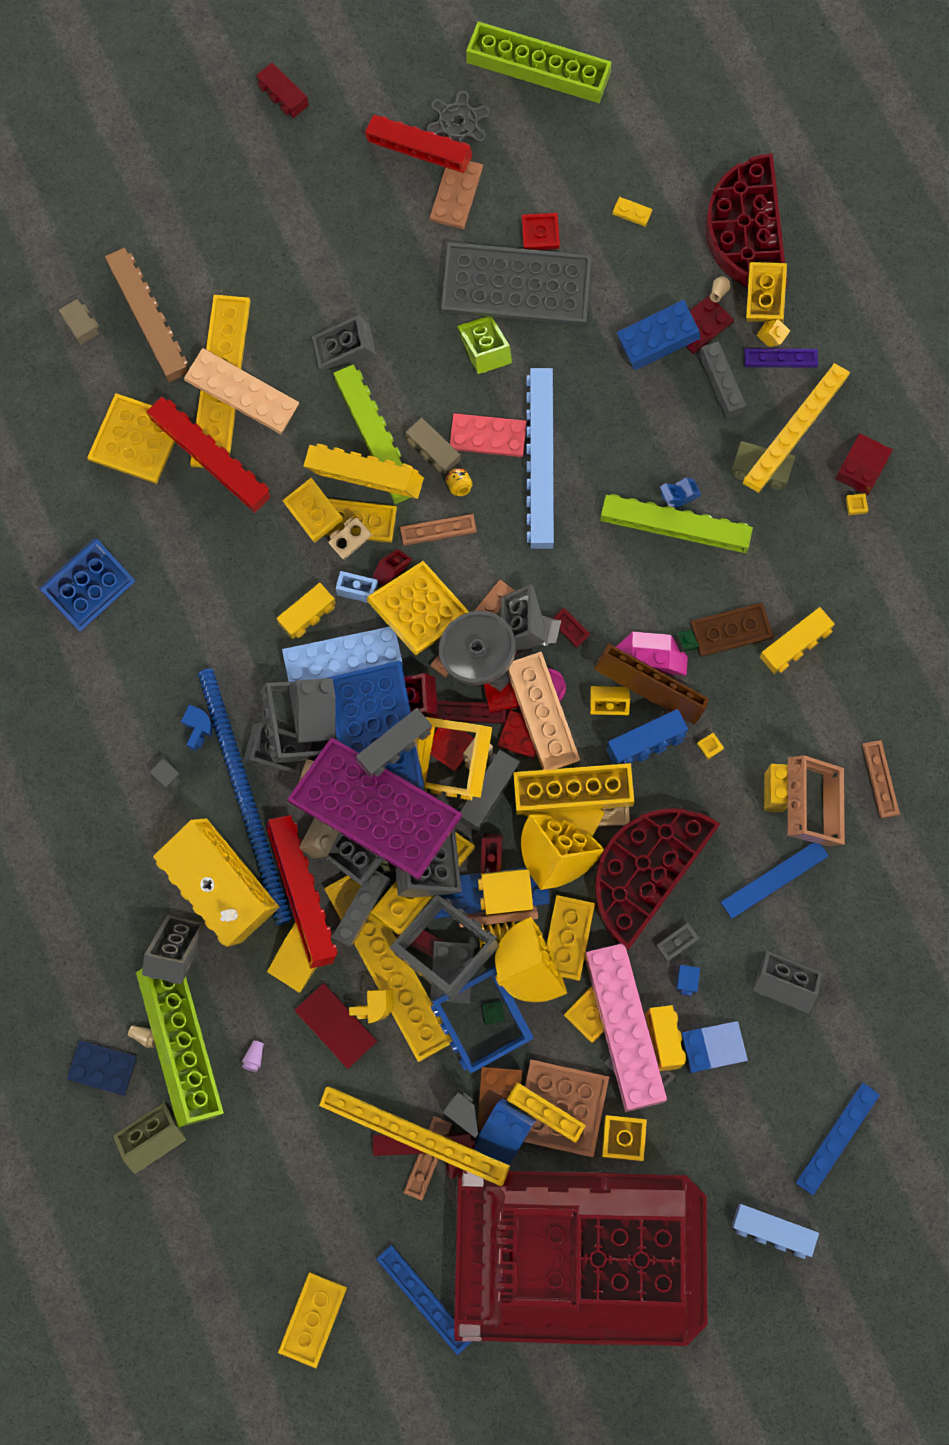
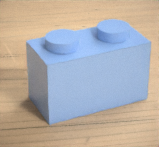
(355, 586)

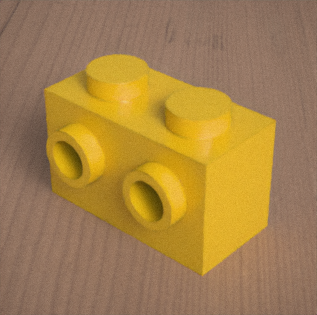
(609, 700)

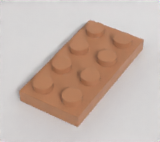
(456, 196)

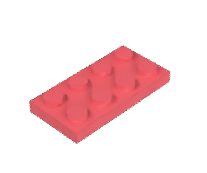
(488, 435)

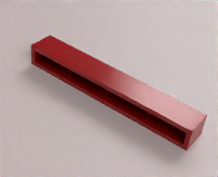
(208, 454)
(301, 892)

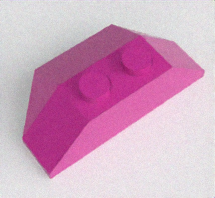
(656, 651)

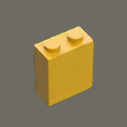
(776, 788)
(506, 891)

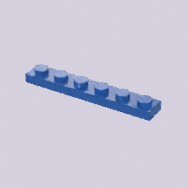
(837, 1139)

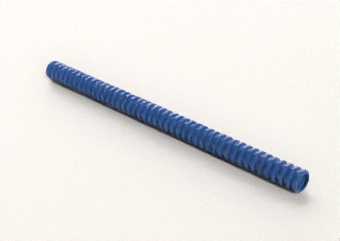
(243, 793)

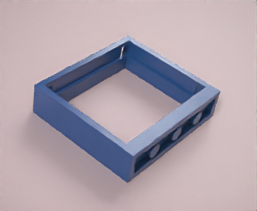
(456, 1045)

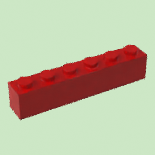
(419, 143)

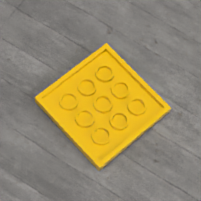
(131, 441)
(417, 607)

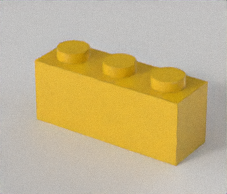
(306, 611)
(665, 1037)

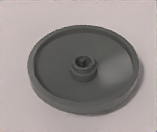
(477, 647)

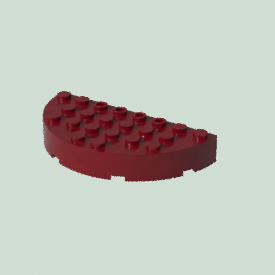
(745, 219)
(645, 866)

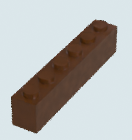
(651, 683)

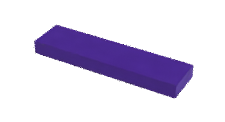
(780, 357)

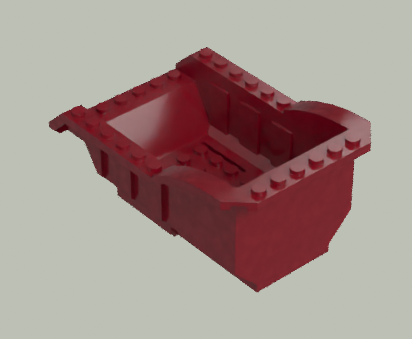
(623, 1259)

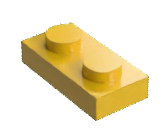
(632, 211)

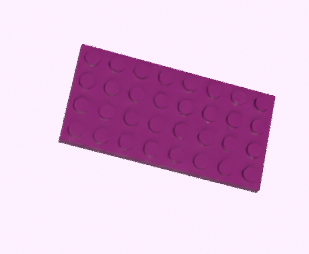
(375, 812)

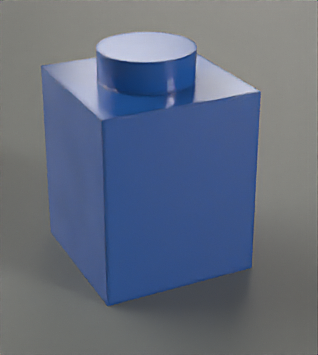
(687, 980)

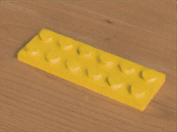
(399, 911)

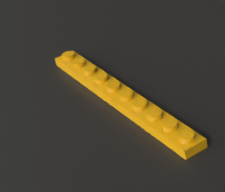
(796, 428)
(415, 1136)

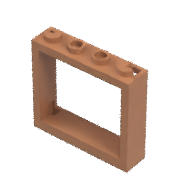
(832, 800)

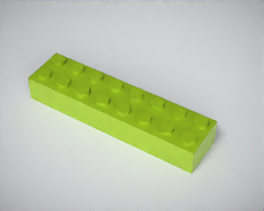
(538, 62)
(180, 1050)

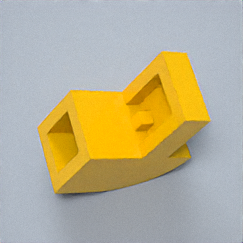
(378, 1008)

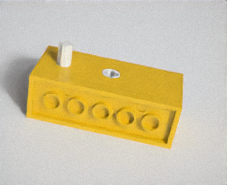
(215, 882)

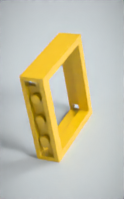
(478, 761)

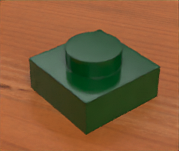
(686, 641)
(493, 1013)

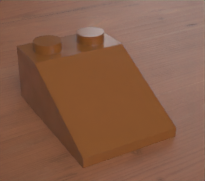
(494, 1086)

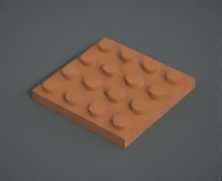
(574, 1092)

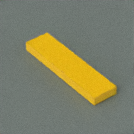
(546, 1112)

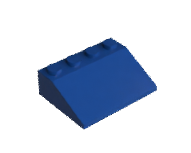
(87, 584)

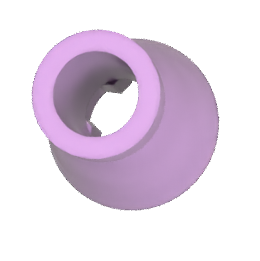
(253, 1057)

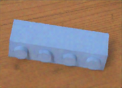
(775, 1230)

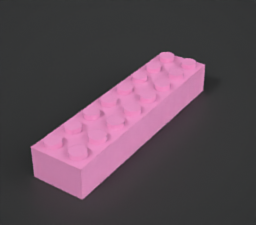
(625, 1027)

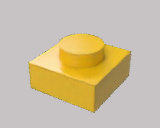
(856, 504)
(710, 746)

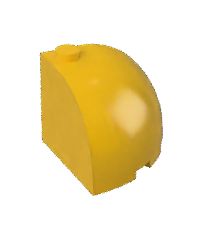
(556, 851)
(527, 965)

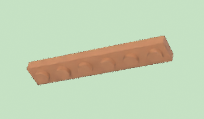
(491, 604)

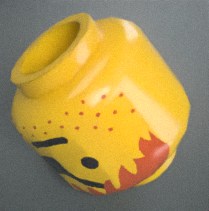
(458, 482)

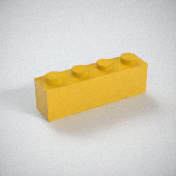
(796, 640)

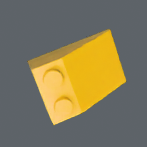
(766, 292)
(291, 962)

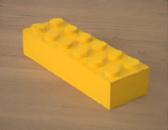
(364, 471)
(573, 789)

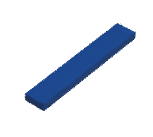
(774, 879)
(421, 1297)

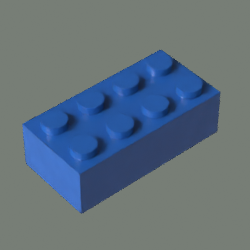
(659, 335)
(648, 739)

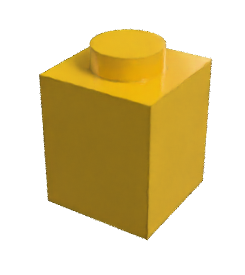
(773, 333)

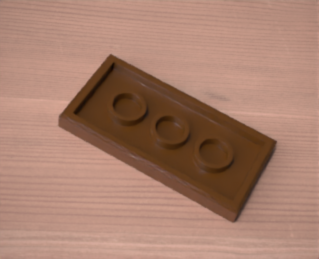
(731, 629)

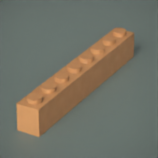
(147, 315)

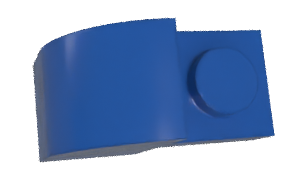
(680, 493)
(200, 723)

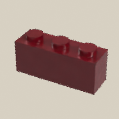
(282, 90)

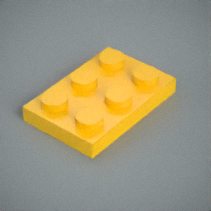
(313, 510)

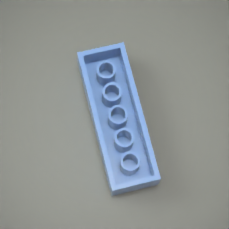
(341, 655)

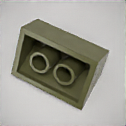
(748, 456)
(149, 1138)

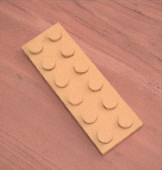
(241, 391)
(542, 712)

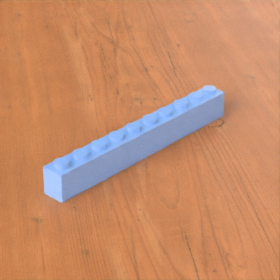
(541, 458)

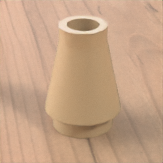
(720, 287)
(142, 1035)

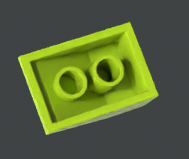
(485, 344)

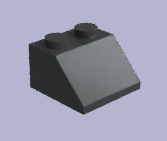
(463, 1113)

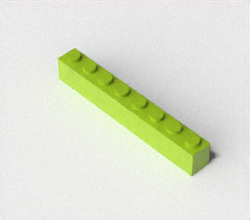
(367, 419)
(676, 523)

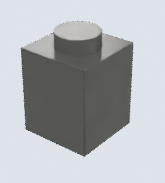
(166, 775)

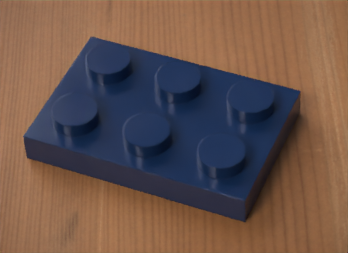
(102, 1068)

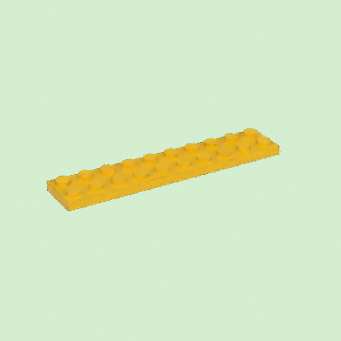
(227, 342)
(411, 1002)

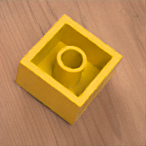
(624, 1138)

